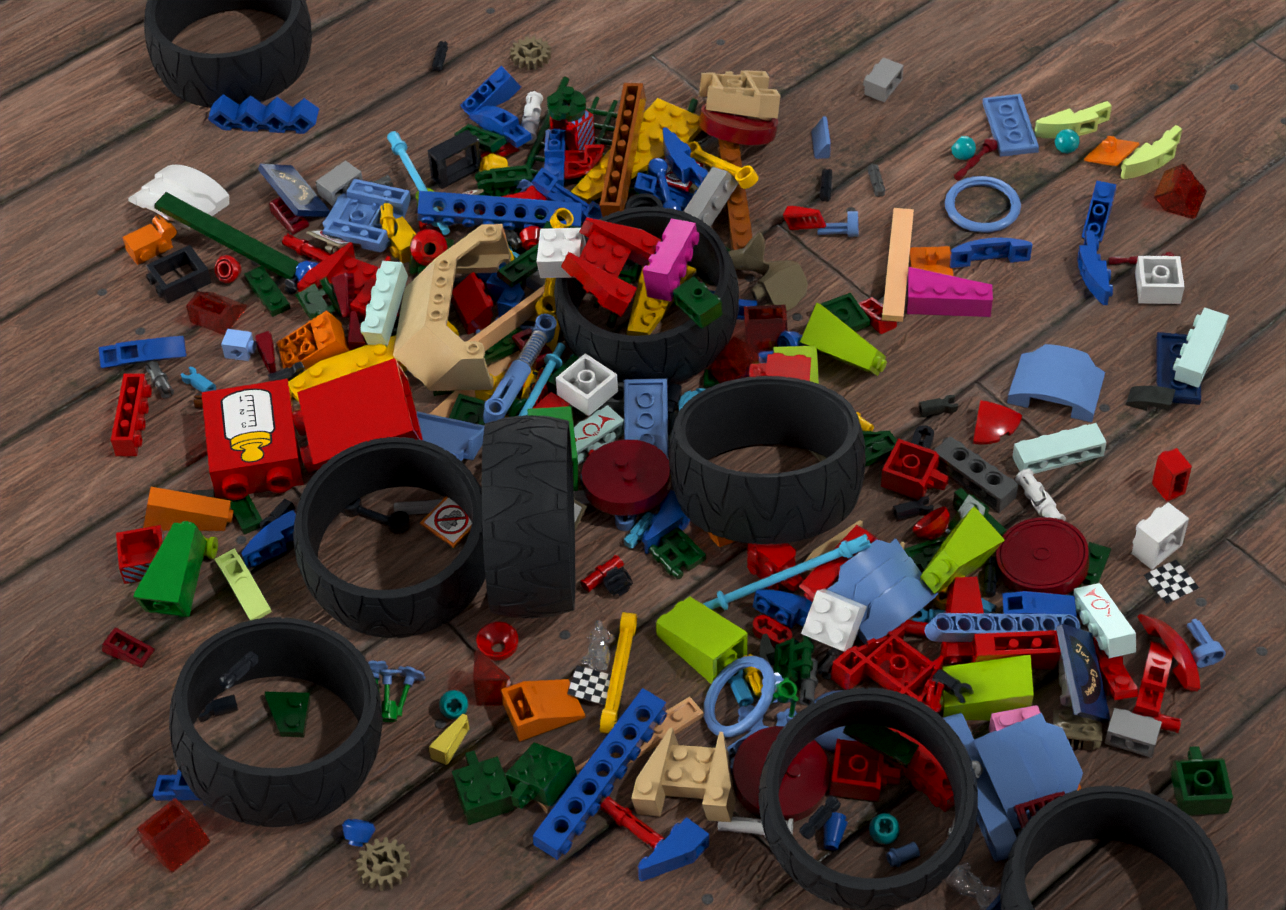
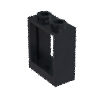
(446, 176)
(197, 279)

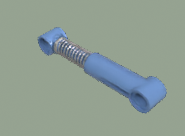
(519, 369)

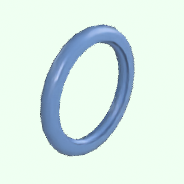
(982, 181)
(759, 710)

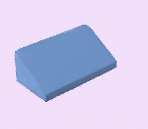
(821, 139)

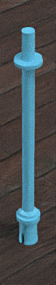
(399, 148)
(552, 362)
(846, 549)

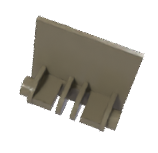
(1079, 728)

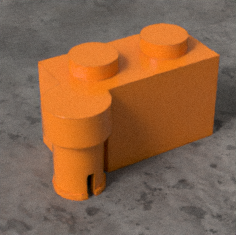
(148, 241)

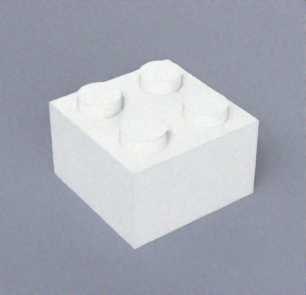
(553, 248)
(1159, 279)
(586, 384)
(1159, 535)
(833, 619)

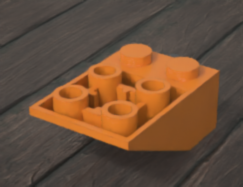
(313, 342)
(540, 706)

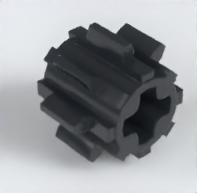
(618, 581)

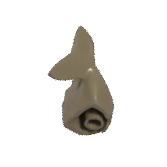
(782, 280)

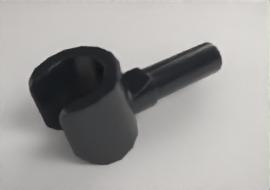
(291, 285)

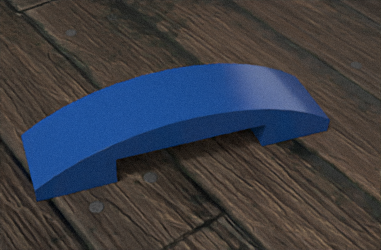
(547, 185)
(647, 185)
(990, 248)

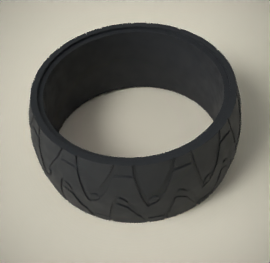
(254, 71)
(663, 355)
(371, 468)
(772, 505)
(528, 516)
(878, 708)
(276, 794)
(1124, 817)

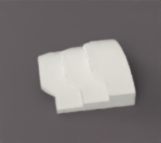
(186, 185)

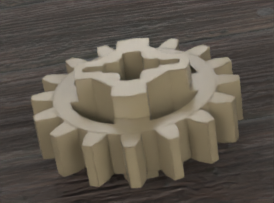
(530, 53)
(383, 863)

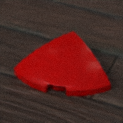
(582, 161)
(994, 422)

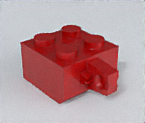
(783, 365)
(912, 470)
(771, 559)
(860, 771)

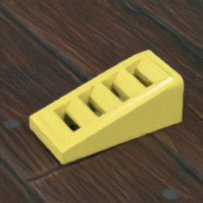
(448, 742)

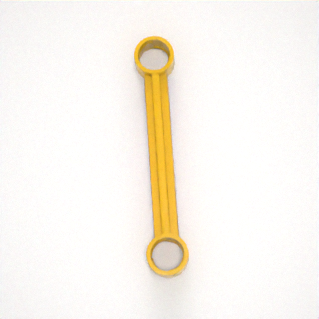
(745, 176)
(548, 295)
(627, 632)

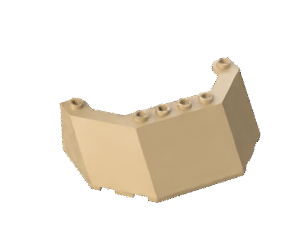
(422, 336)

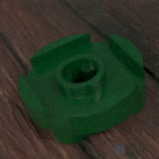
(559, 110)

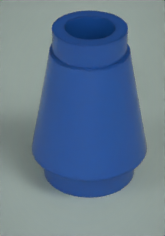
(834, 831)

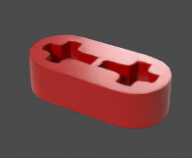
(774, 629)

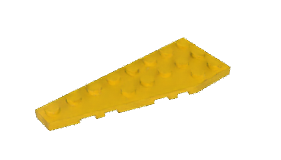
(650, 145)
(345, 364)

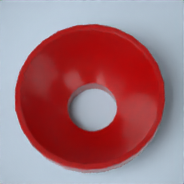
(420, 239)
(932, 524)
(494, 634)

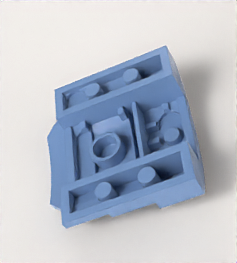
(358, 214)
(1060, 377)
(886, 584)
(1029, 763)

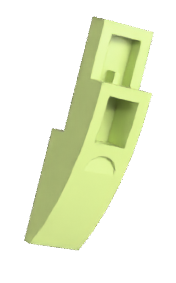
(1081, 122)
(1152, 156)
(243, 585)

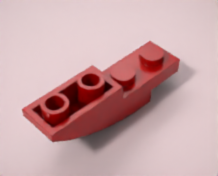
(1115, 676)
(1154, 679)

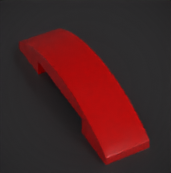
(1187, 669)

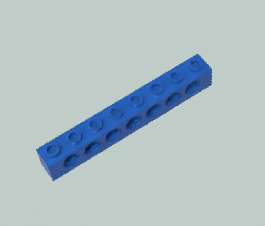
(489, 206)
(643, 705)

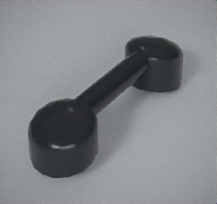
(397, 522)

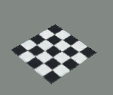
(1171, 581)
(590, 685)

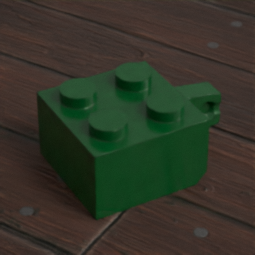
(540, 776)
(1201, 784)
(482, 789)

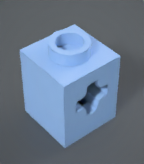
(238, 345)

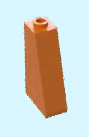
(172, 507)

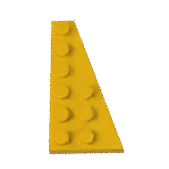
(649, 311)

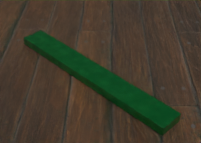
(227, 235)

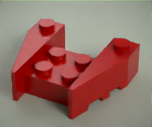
(604, 258)
(344, 262)
(889, 663)

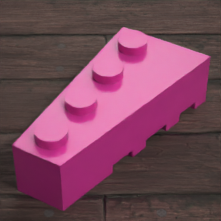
(670, 259)
(947, 295)

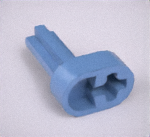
(850, 228)
(1209, 651)

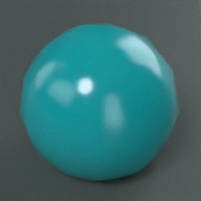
(1067, 141)
(964, 148)
(453, 704)
(884, 828)

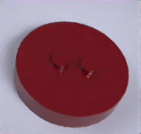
(737, 128)
(626, 477)
(1043, 556)
(801, 786)

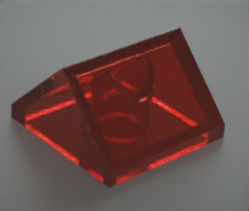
(488, 681)

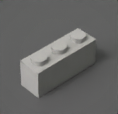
(711, 195)

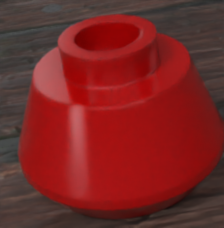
(530, 236)
(227, 269)

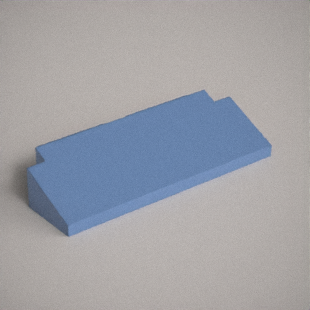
(453, 435)

